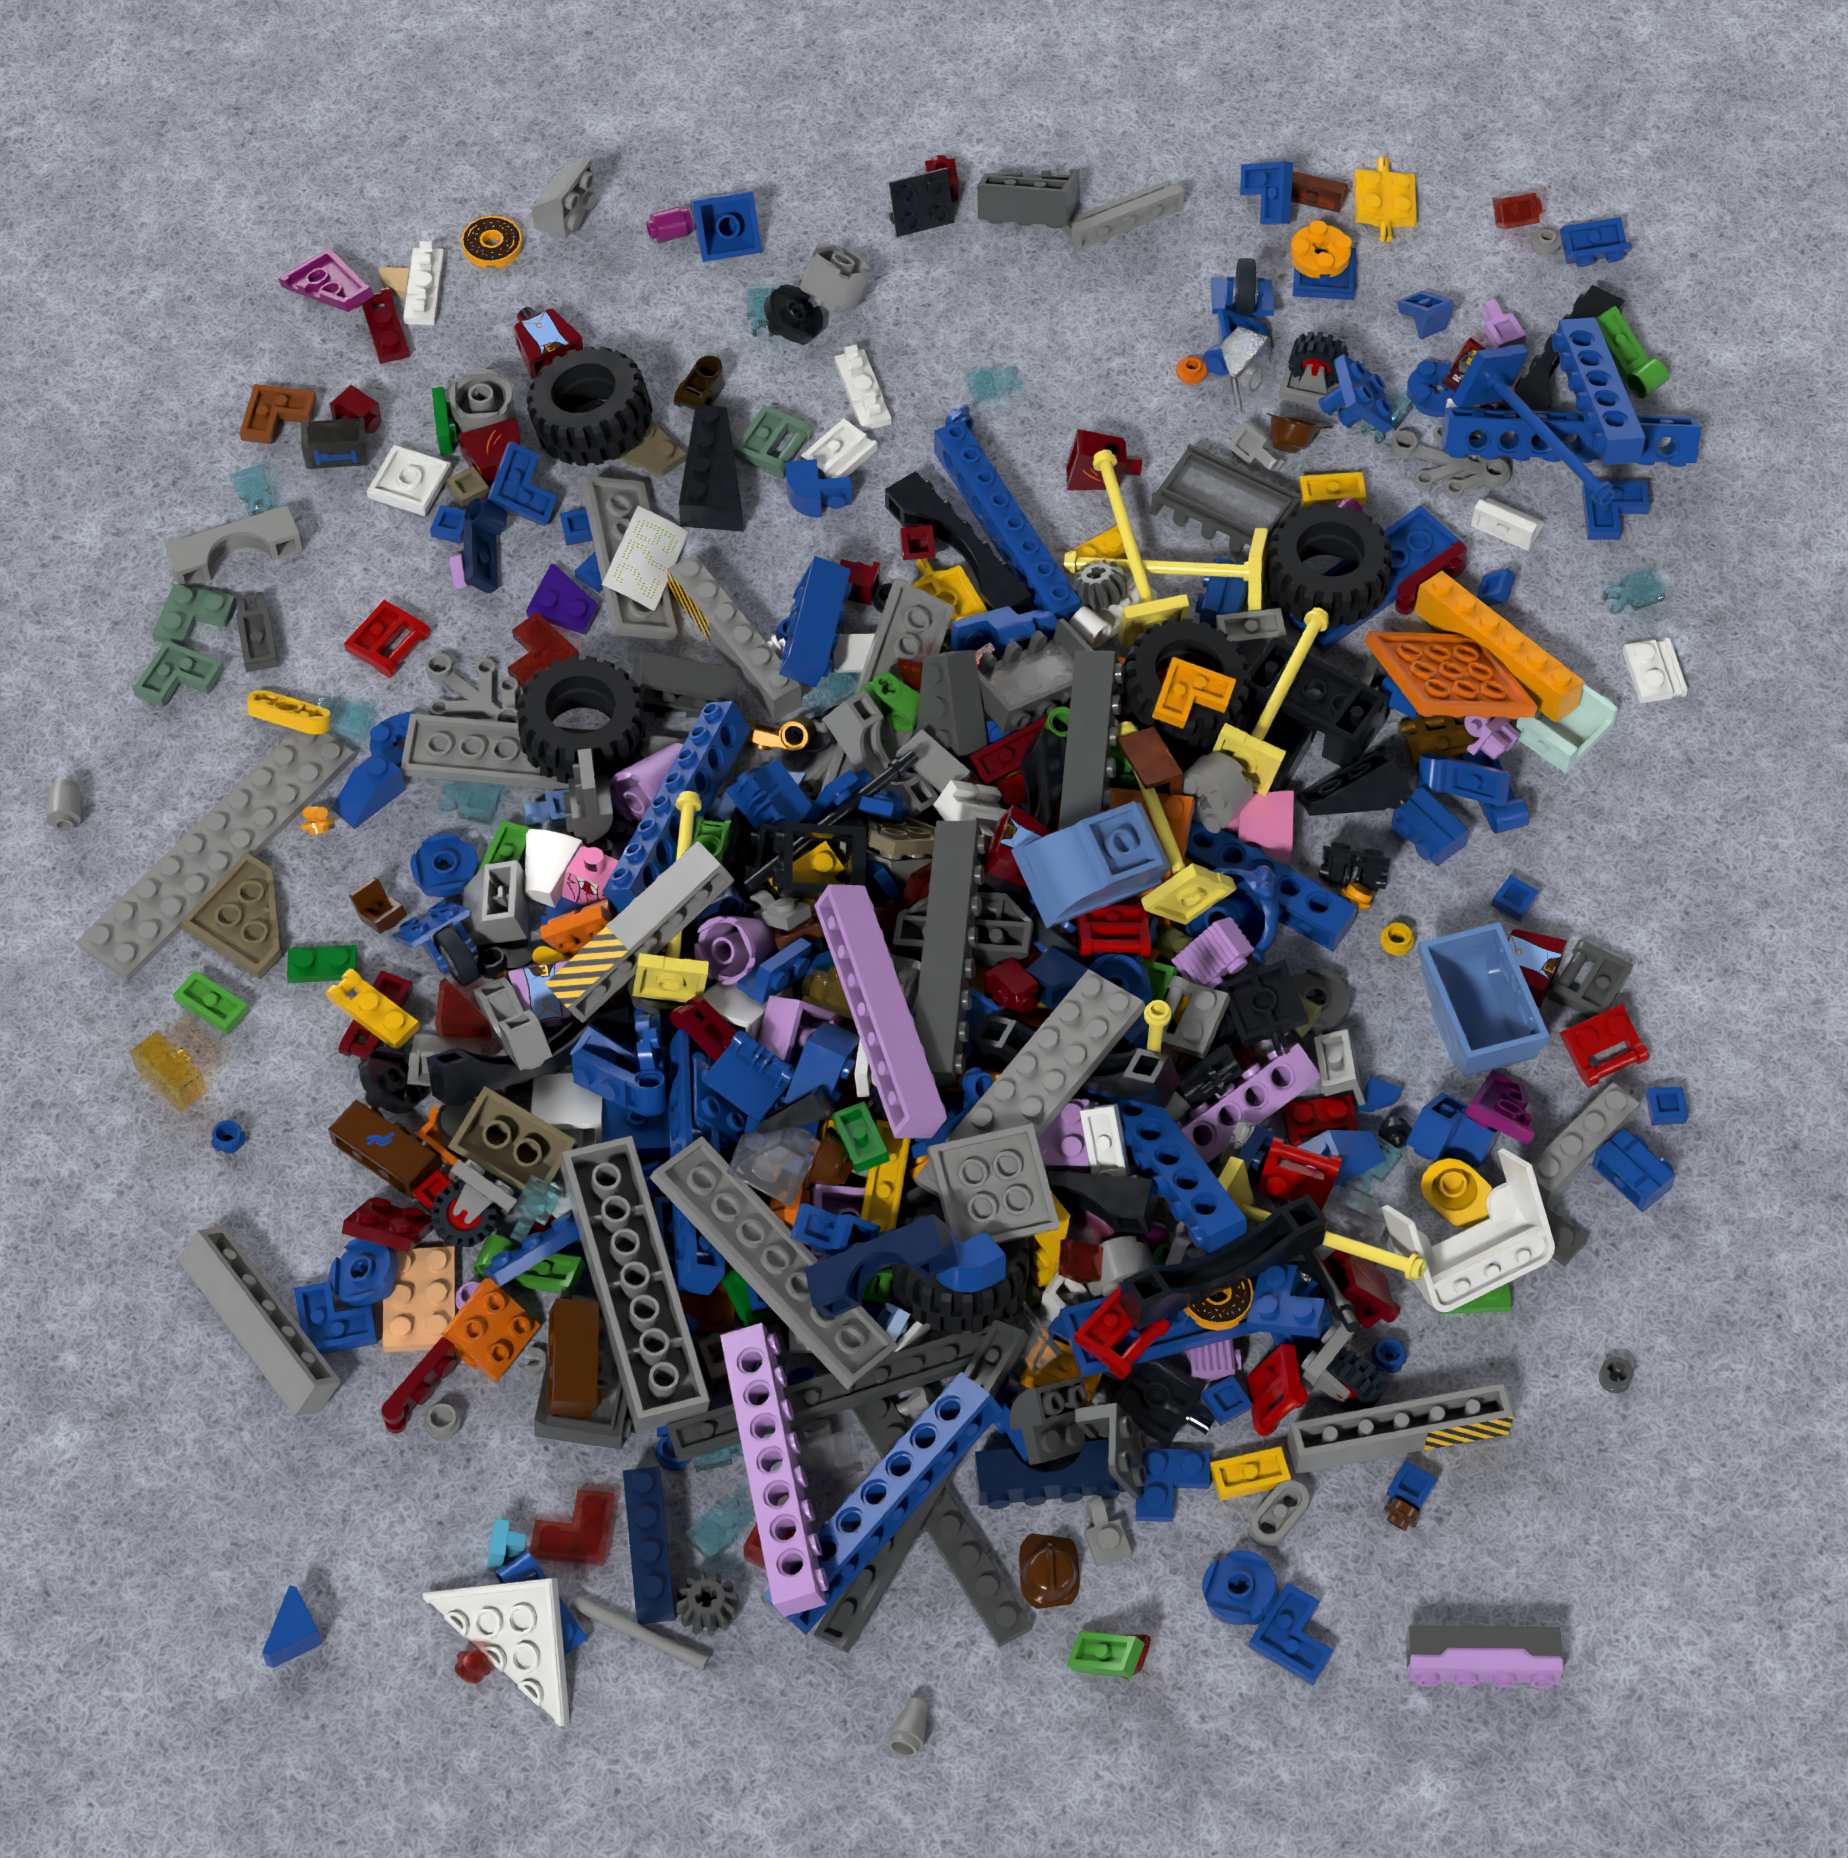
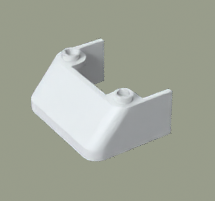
(1487, 1254)

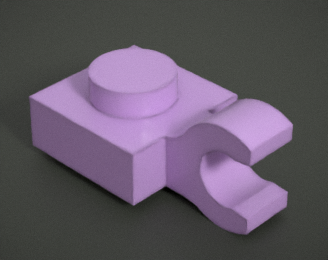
(1501, 328)

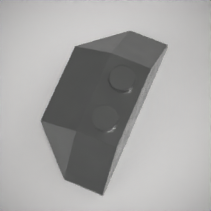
(1002, 930)

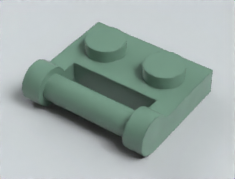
(764, 436)

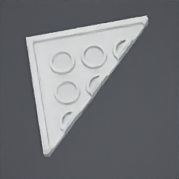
(517, 1632)

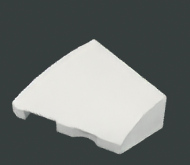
(546, 863)

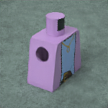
(535, 995)

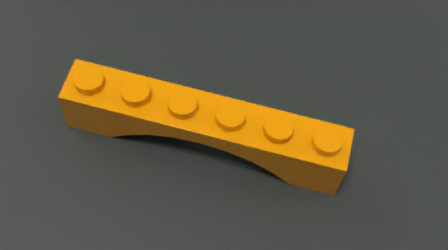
(1544, 678)

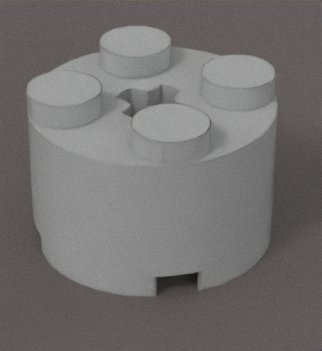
(836, 277)
(480, 400)
(1217, 789)
(1120, 1260)

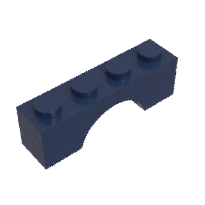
(1058, 975)
(840, 1280)
(1007, 1480)
(648, 1545)

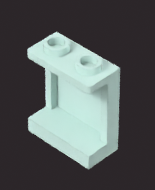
(1574, 734)

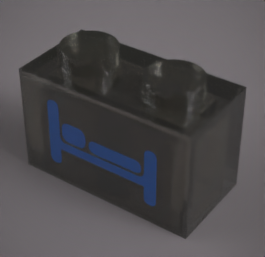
(335, 443)

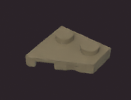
(655, 452)

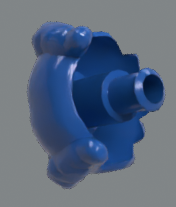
(1251, 907)

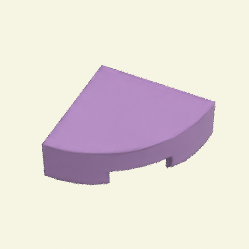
(457, 571)

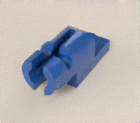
(1000, 628)

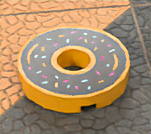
(491, 228)
(1226, 1313)

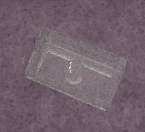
(1040, 1345)

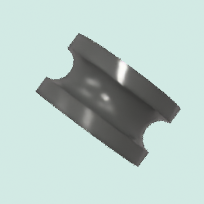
(1615, 1386)

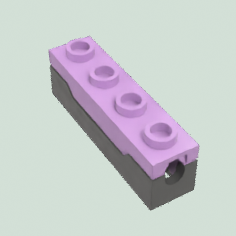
(1484, 1655)

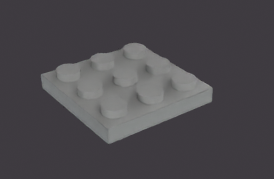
(994, 1185)

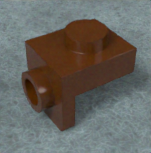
(376, 907)

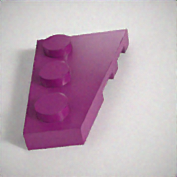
(328, 281)
(1502, 1106)

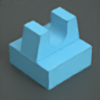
(504, 1543)

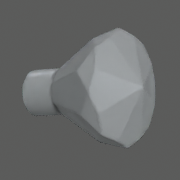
(918, 1401)

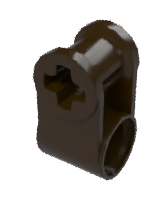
(701, 384)

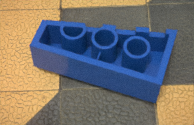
(814, 622)

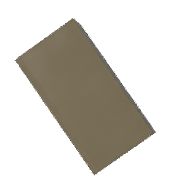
(510, 1141)

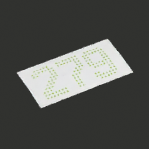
(643, 557)

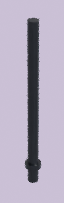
(895, 769)
(1342, 1308)

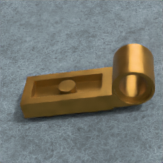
(767, 736)

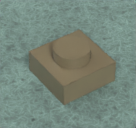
(467, 486)

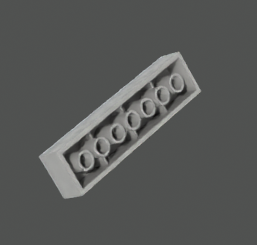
(634, 1284)

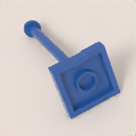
(1490, 382)

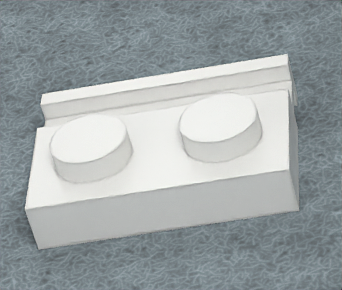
(840, 450)
(1654, 670)

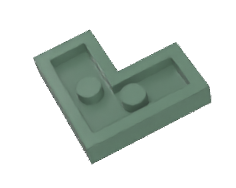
(190, 605)
(173, 666)

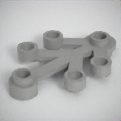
(1451, 466)
(475, 701)

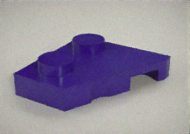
(563, 602)

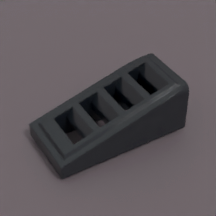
(805, 1109)

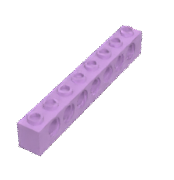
(1295, 1076)
(741, 1352)

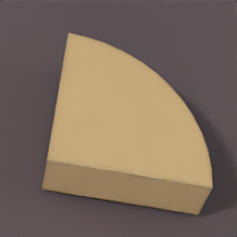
(396, 280)

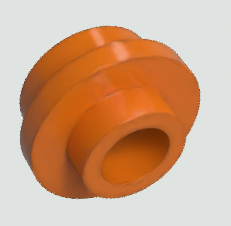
(1190, 376)

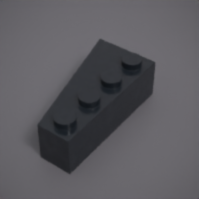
(710, 477)

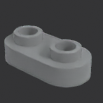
(1277, 1514)

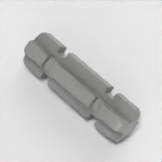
(1235, 1144)

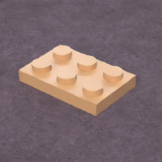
(421, 1299)

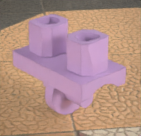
(1493, 735)

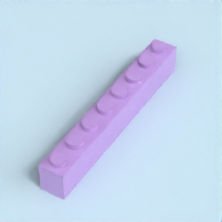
(880, 1012)

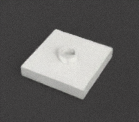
(409, 480)

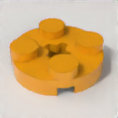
(1325, 237)

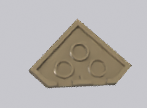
(900, 837)
(240, 917)

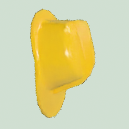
(1456, 1192)

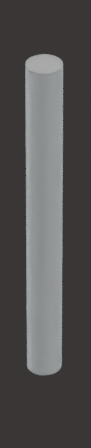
(640, 1632)

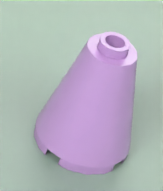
(638, 784)
(734, 946)

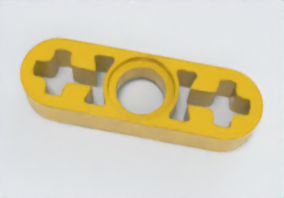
(288, 712)

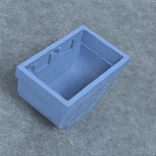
(1092, 863)
(1481, 1000)

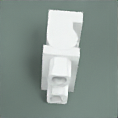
(971, 803)

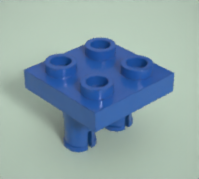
(1361, 394)

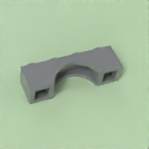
(268, 532)
(857, 731)
(513, 1027)
(1580, 1140)

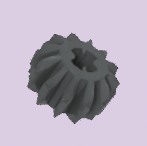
(1100, 585)
(721, 1606)

